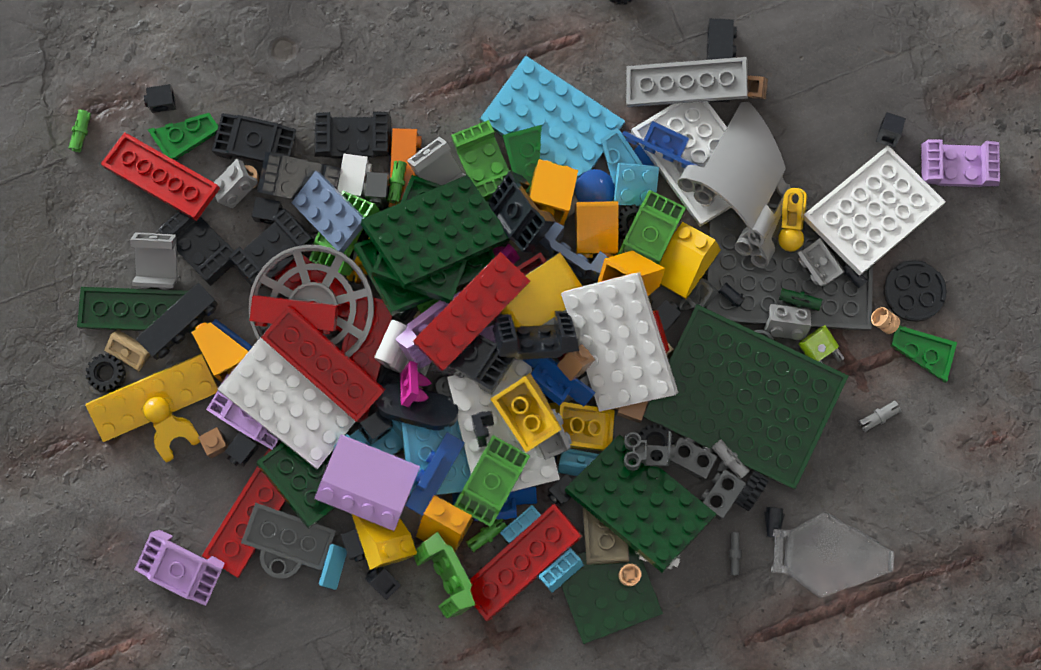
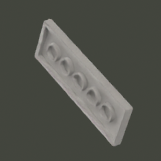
(687, 82)

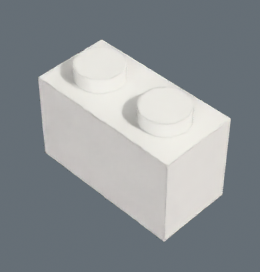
(354, 174)

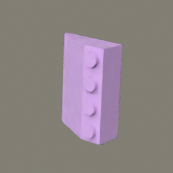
(367, 482)

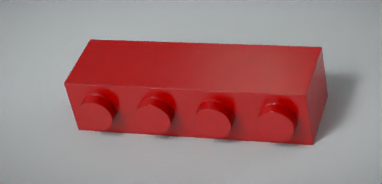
(268, 309)

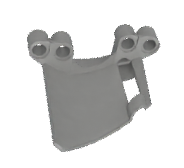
(745, 175)

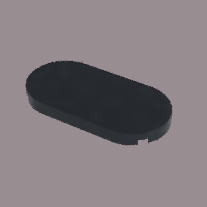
(431, 414)

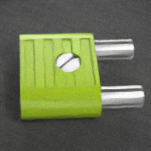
(820, 344)

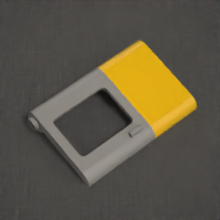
(543, 297)

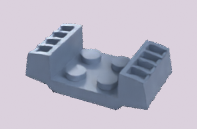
(578, 263)

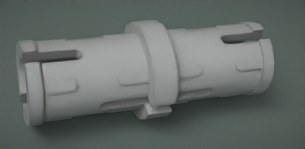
(879, 416)
(730, 459)

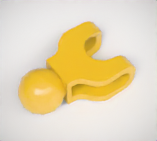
(791, 236)
(167, 426)

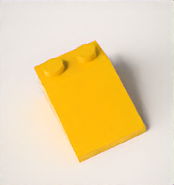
(687, 259)
(527, 412)
(586, 425)
(382, 544)

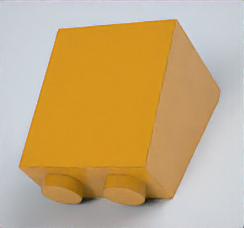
(553, 189)
(596, 228)
(631, 263)
(218, 349)
(446, 520)

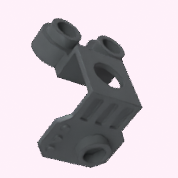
(642, 452)

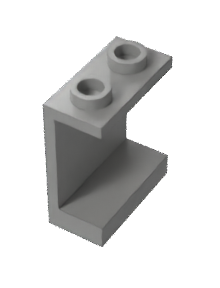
(435, 163)
(155, 260)

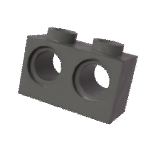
(377, 189)
(689, 463)
(726, 497)

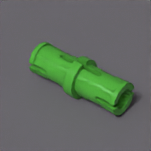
(79, 131)
(396, 182)
(486, 535)

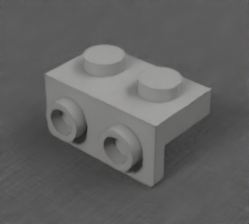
(234, 184)
(820, 262)
(788, 322)
(556, 443)

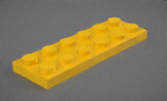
(178, 385)

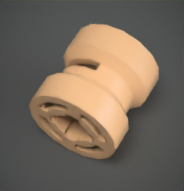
(885, 320)
(628, 572)

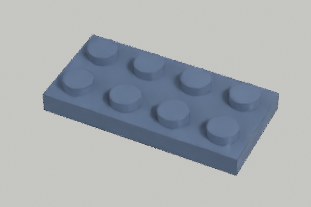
(329, 211)

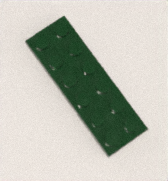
(124, 307)

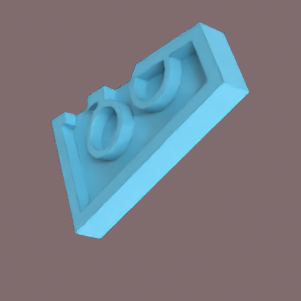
(617, 151)

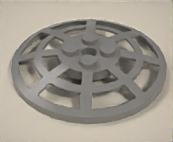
(317, 291)

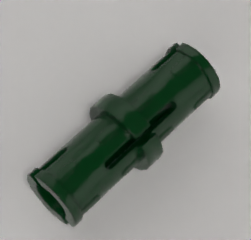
(815, 303)

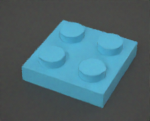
(634, 182)

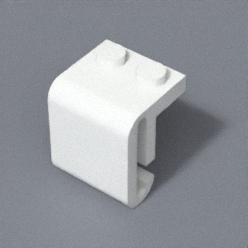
(390, 352)

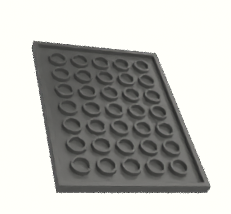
(842, 302)

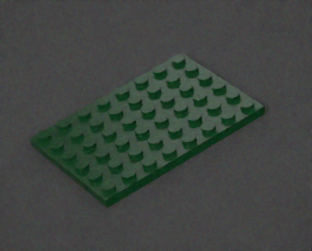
(750, 394)

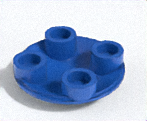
(594, 187)

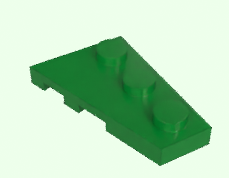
(184, 136)
(524, 151)
(926, 350)

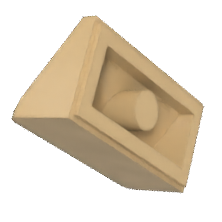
(127, 349)

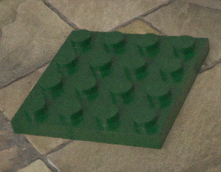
(296, 482)
(603, 603)

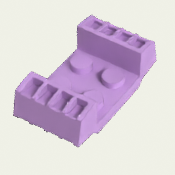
(960, 164)
(413, 329)
(237, 418)
(178, 568)

